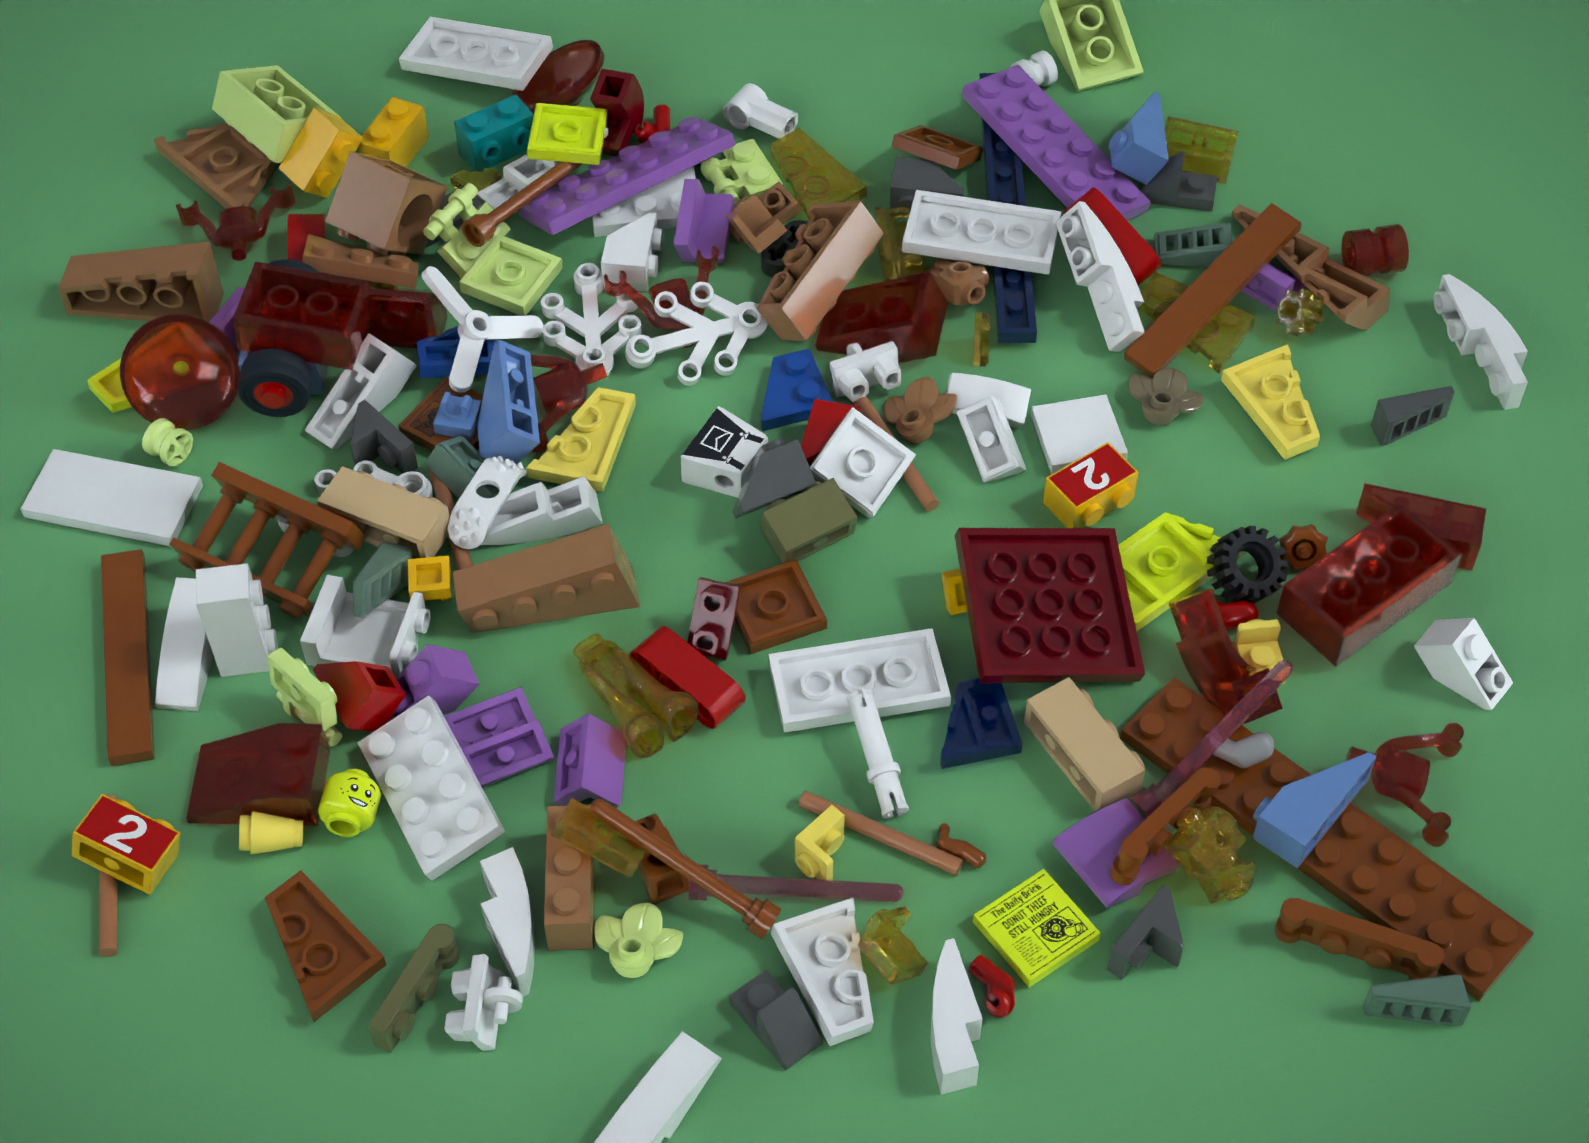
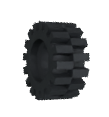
(1263, 552)

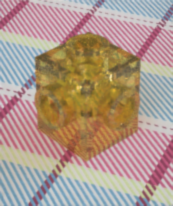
(1205, 842)

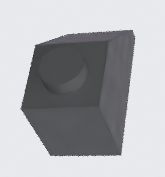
(774, 475)

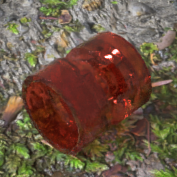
(1374, 251)

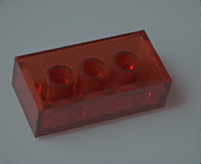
(1368, 584)

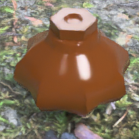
(1303, 546)

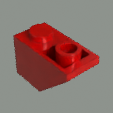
(364, 693)

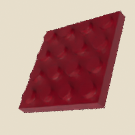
(1048, 605)

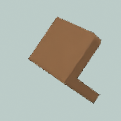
(755, 224)

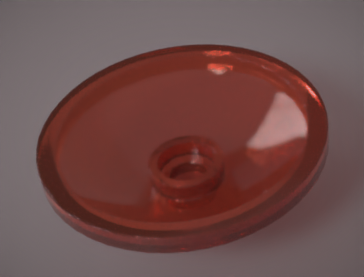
(564, 75)
(183, 398)

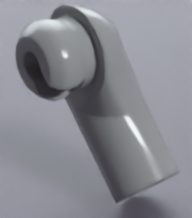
(1247, 750)

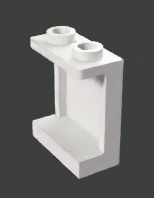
(381, 637)

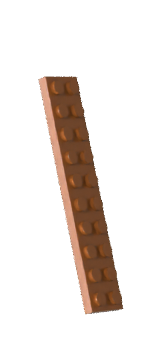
(1355, 857)

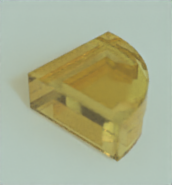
(479, 179)
(981, 339)

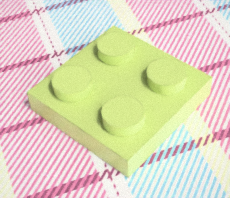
(511, 275)

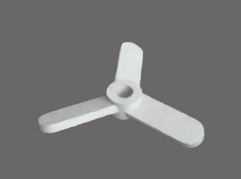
(475, 328)

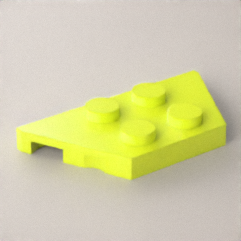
(1165, 564)

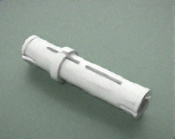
(882, 769)

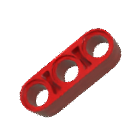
(1137, 252)
(687, 670)

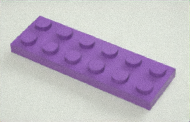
(1050, 141)
(626, 174)

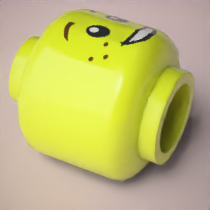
(349, 802)

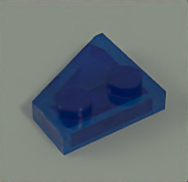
(979, 725)

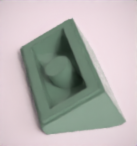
(456, 464)

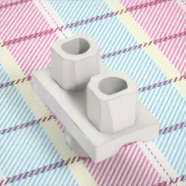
(865, 368)
(487, 1003)

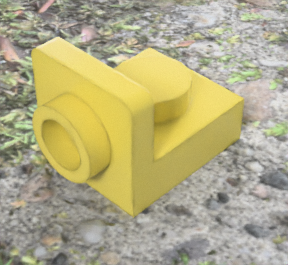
(1258, 643)
(818, 842)

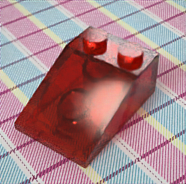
(895, 310)
(262, 771)

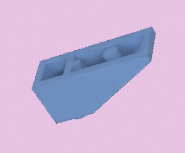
(1141, 145)
(508, 407)
(1308, 808)

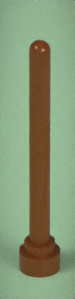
(481, 228)
(756, 914)

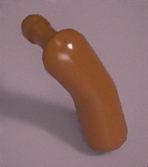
(960, 848)

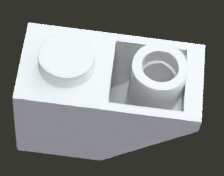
(633, 251)
(1464, 661)

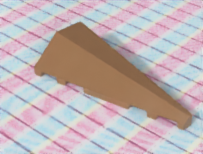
(1344, 291)

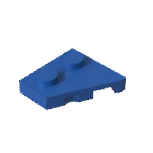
(438, 354)
(792, 390)

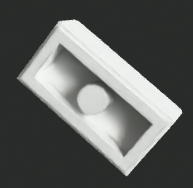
(991, 439)

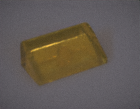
(597, 839)

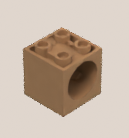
(384, 205)

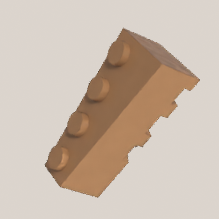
(818, 267)
(143, 283)
(548, 582)

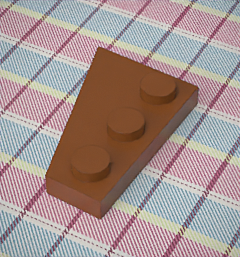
(321, 944)

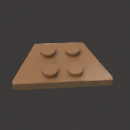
(220, 163)

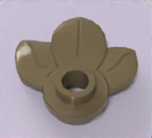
(1164, 395)

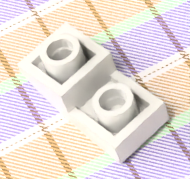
(975, 388)

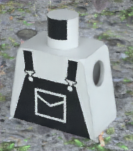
(722, 453)

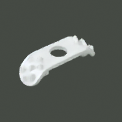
(475, 514)

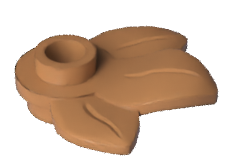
(919, 409)

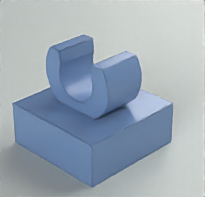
(457, 416)

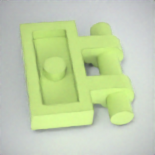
(746, 165)
(457, 249)
(303, 694)

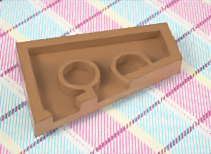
(358, 263)

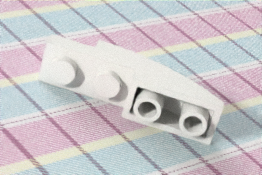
(1103, 269)
(1486, 333)

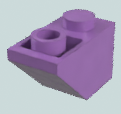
(441, 675)

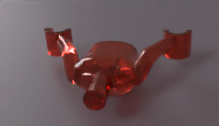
(238, 225)
(676, 286)
(561, 389)
(1405, 775)

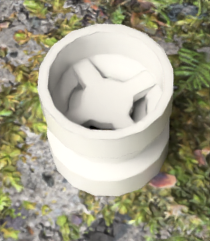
(1040, 68)

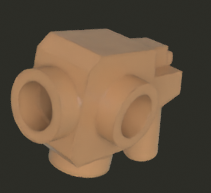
(960, 281)

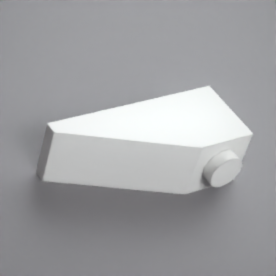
(375, 377)

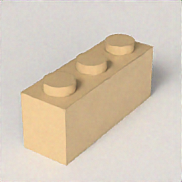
(387, 512)
(1084, 744)

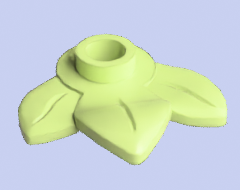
(636, 939)

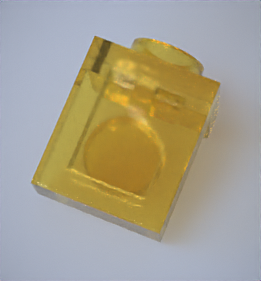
(1230, 883)
(889, 948)

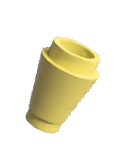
(269, 833)

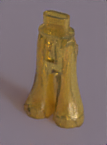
(618, 677)

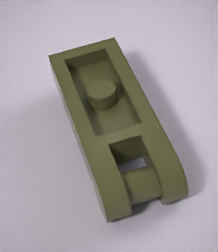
(415, 984)

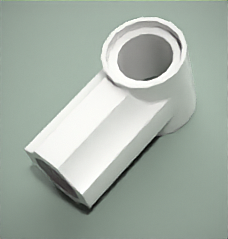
(753, 108)

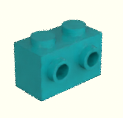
(494, 133)

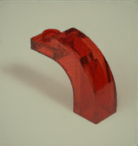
(1212, 658)

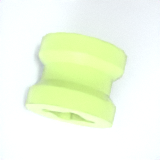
(167, 442)

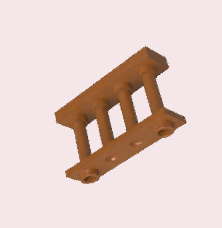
(268, 503)

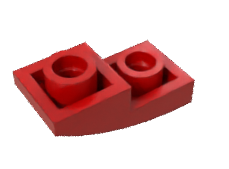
(298, 229)

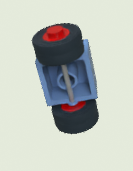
(277, 380)

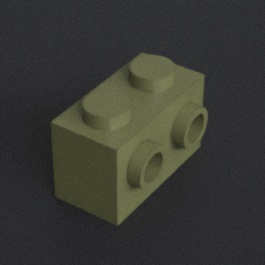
(808, 521)

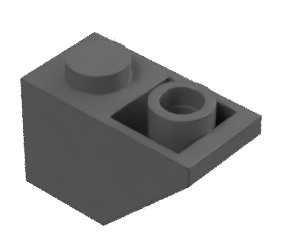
(922, 175)

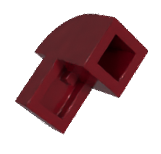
(624, 103)

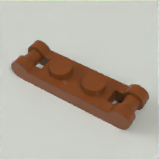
(1159, 825)
(1358, 938)

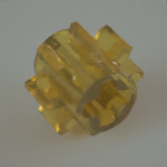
(1299, 312)

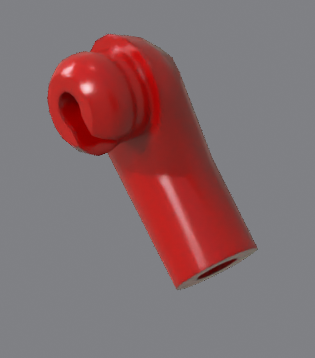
(661, 122)
(1237, 612)
(999, 986)

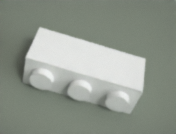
(235, 619)

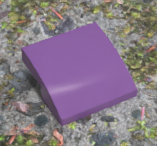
(500, 737)
(1094, 844)

